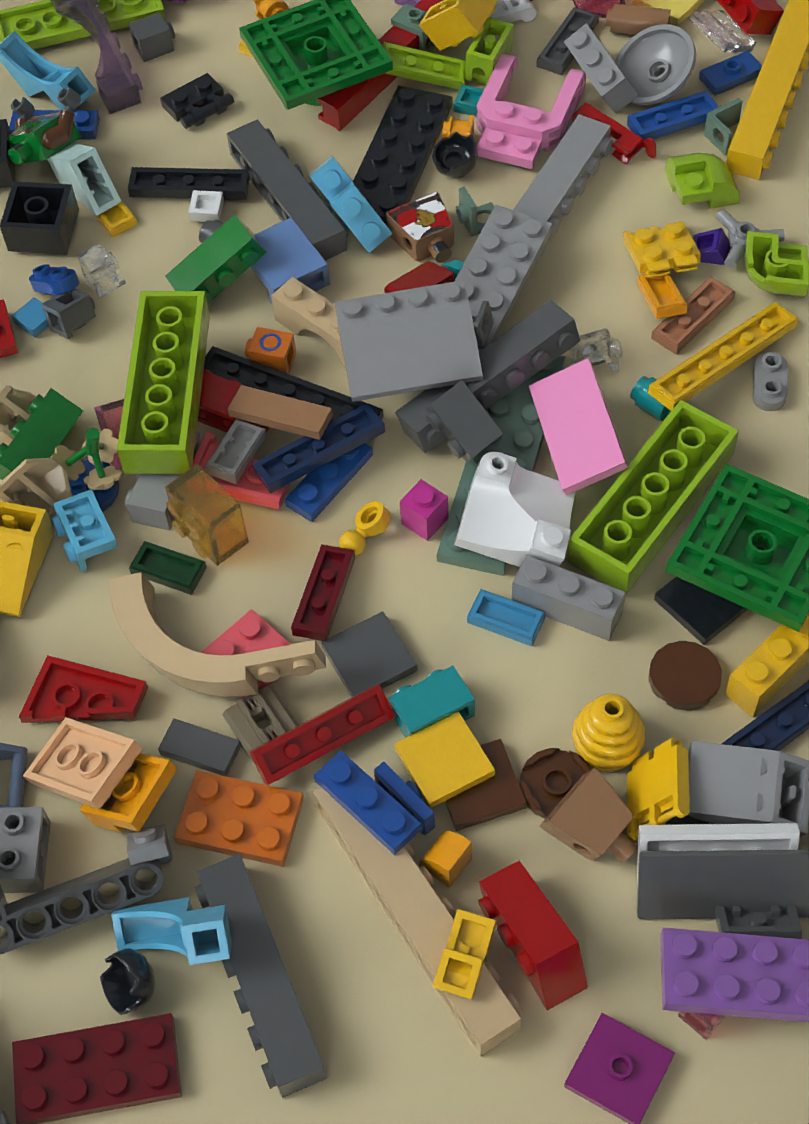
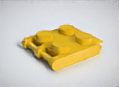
(662, 249)
(658, 786)

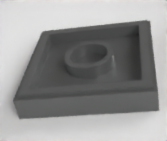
(369, 655)

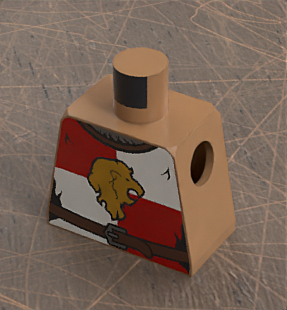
(423, 228)

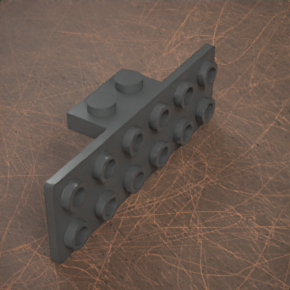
(739, 888)

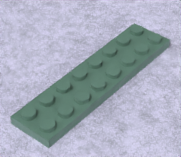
(521, 439)

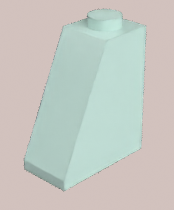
(85, 171)

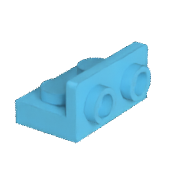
(83, 527)

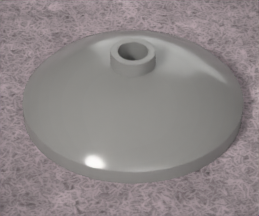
(654, 52)

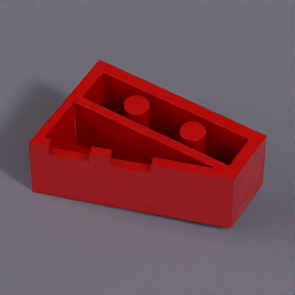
(534, 933)

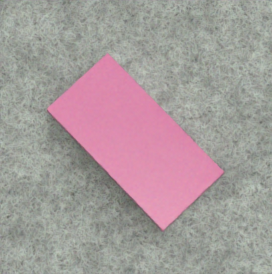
(578, 427)

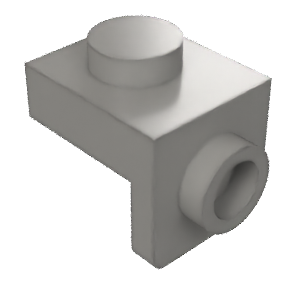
(149, 845)

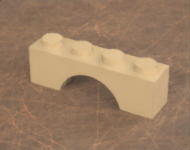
(302, 308)

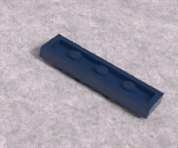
(310, 453)

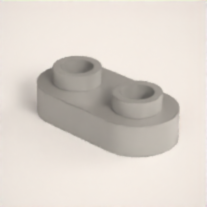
(770, 378)

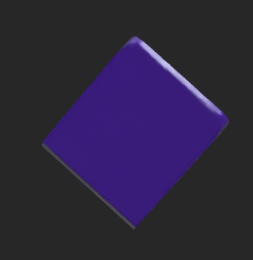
(713, 246)

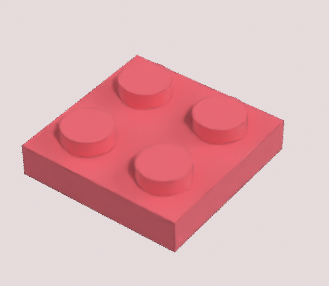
(246, 636)

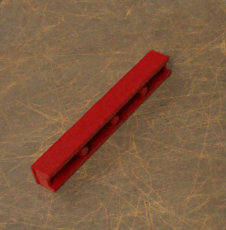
(347, 103)

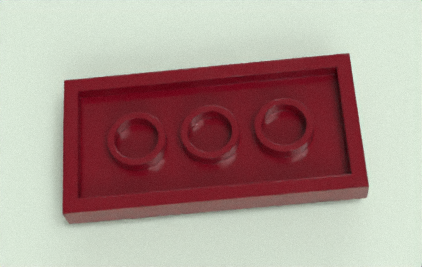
(95, 1069)

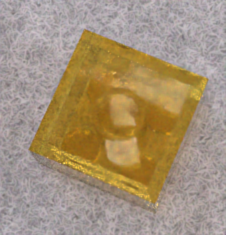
(206, 515)

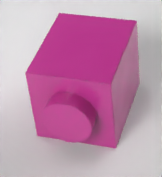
(424, 509)

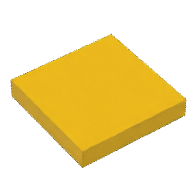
(444, 759)

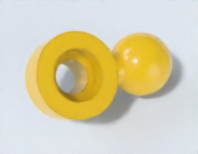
(370, 521)

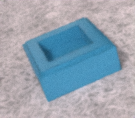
(31, 317)

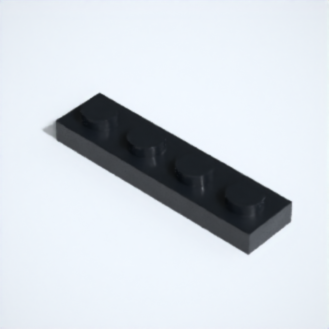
(181, 182)

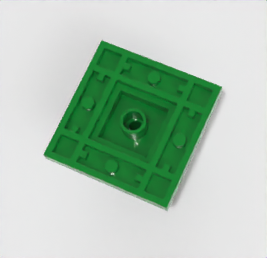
(315, 50)
(749, 547)

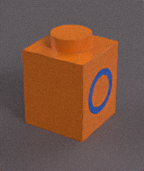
(272, 349)

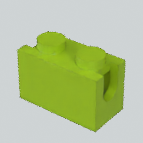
(484, 51)

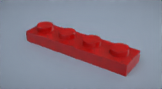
(322, 734)

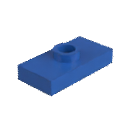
(730, 72)
(406, 795)

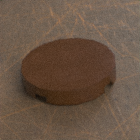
(685, 675)
(549, 778)

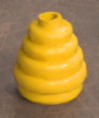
(608, 733)

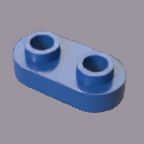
(53, 279)

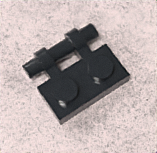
(196, 101)

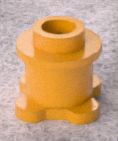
(267, 8)
(463, 127)

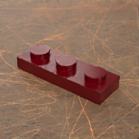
(323, 593)

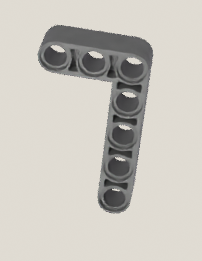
(83, 887)

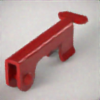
(627, 142)

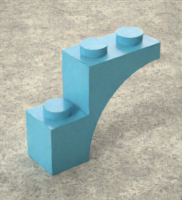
(39, 74)
(350, 204)
(173, 925)

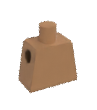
(592, 819)

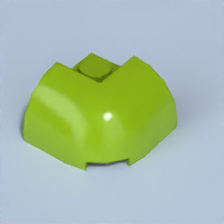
(702, 178)
(776, 265)

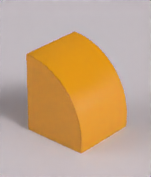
(447, 857)

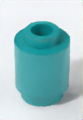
(646, 401)

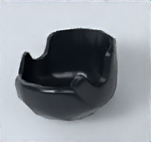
(455, 155)
(127, 981)

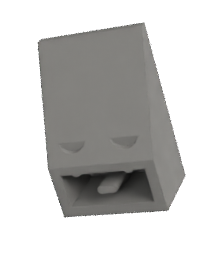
(747, 785)

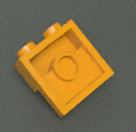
(134, 795)

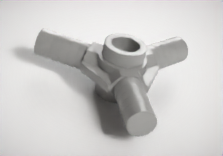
(737, 236)

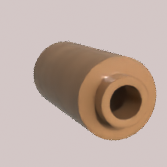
(633, 19)

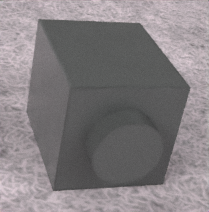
(152, 36)

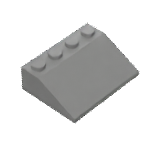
(408, 340)

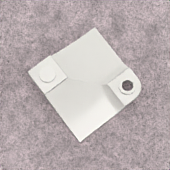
(515, 513)

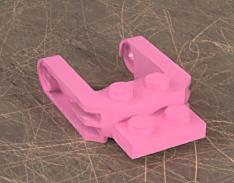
(517, 131)

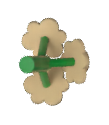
(99, 447)

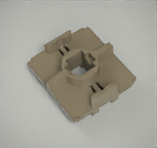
(262, 705)

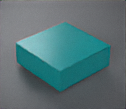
(467, 100)

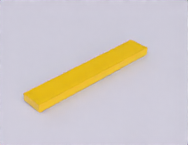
(723, 356)

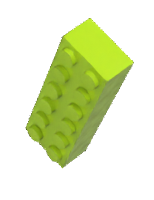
(164, 383)
(652, 496)

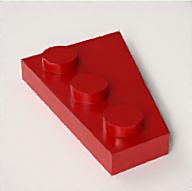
(81, 694)

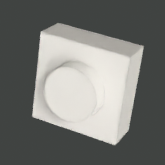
(206, 205)

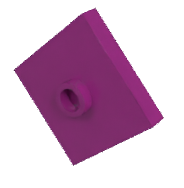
(619, 1070)

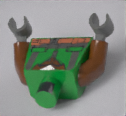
(43, 134)

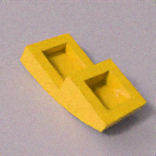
(464, 954)

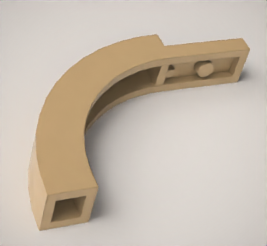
(205, 673)

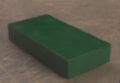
(168, 567)

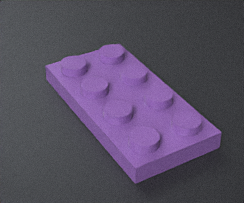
(735, 974)

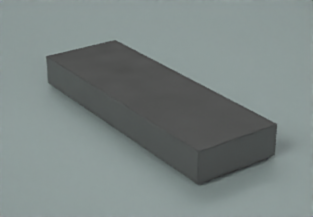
(556, 55)

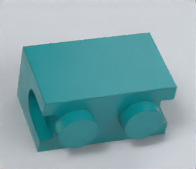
(431, 701)

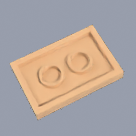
(83, 762)

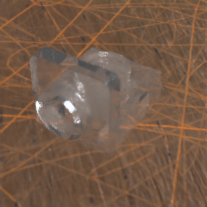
(599, 348)

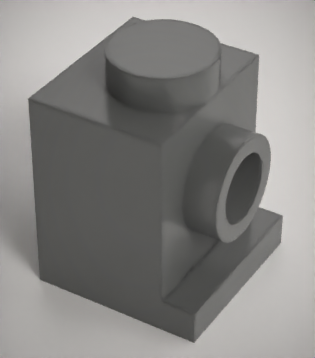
(68, 312)

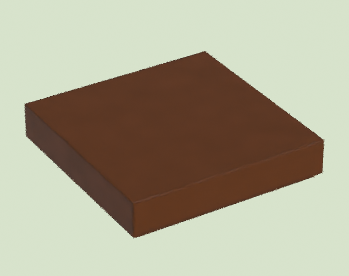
(490, 798)

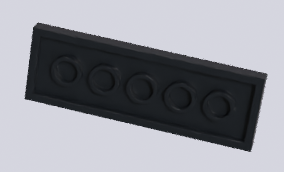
(401, 148)

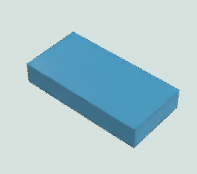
(506, 617)

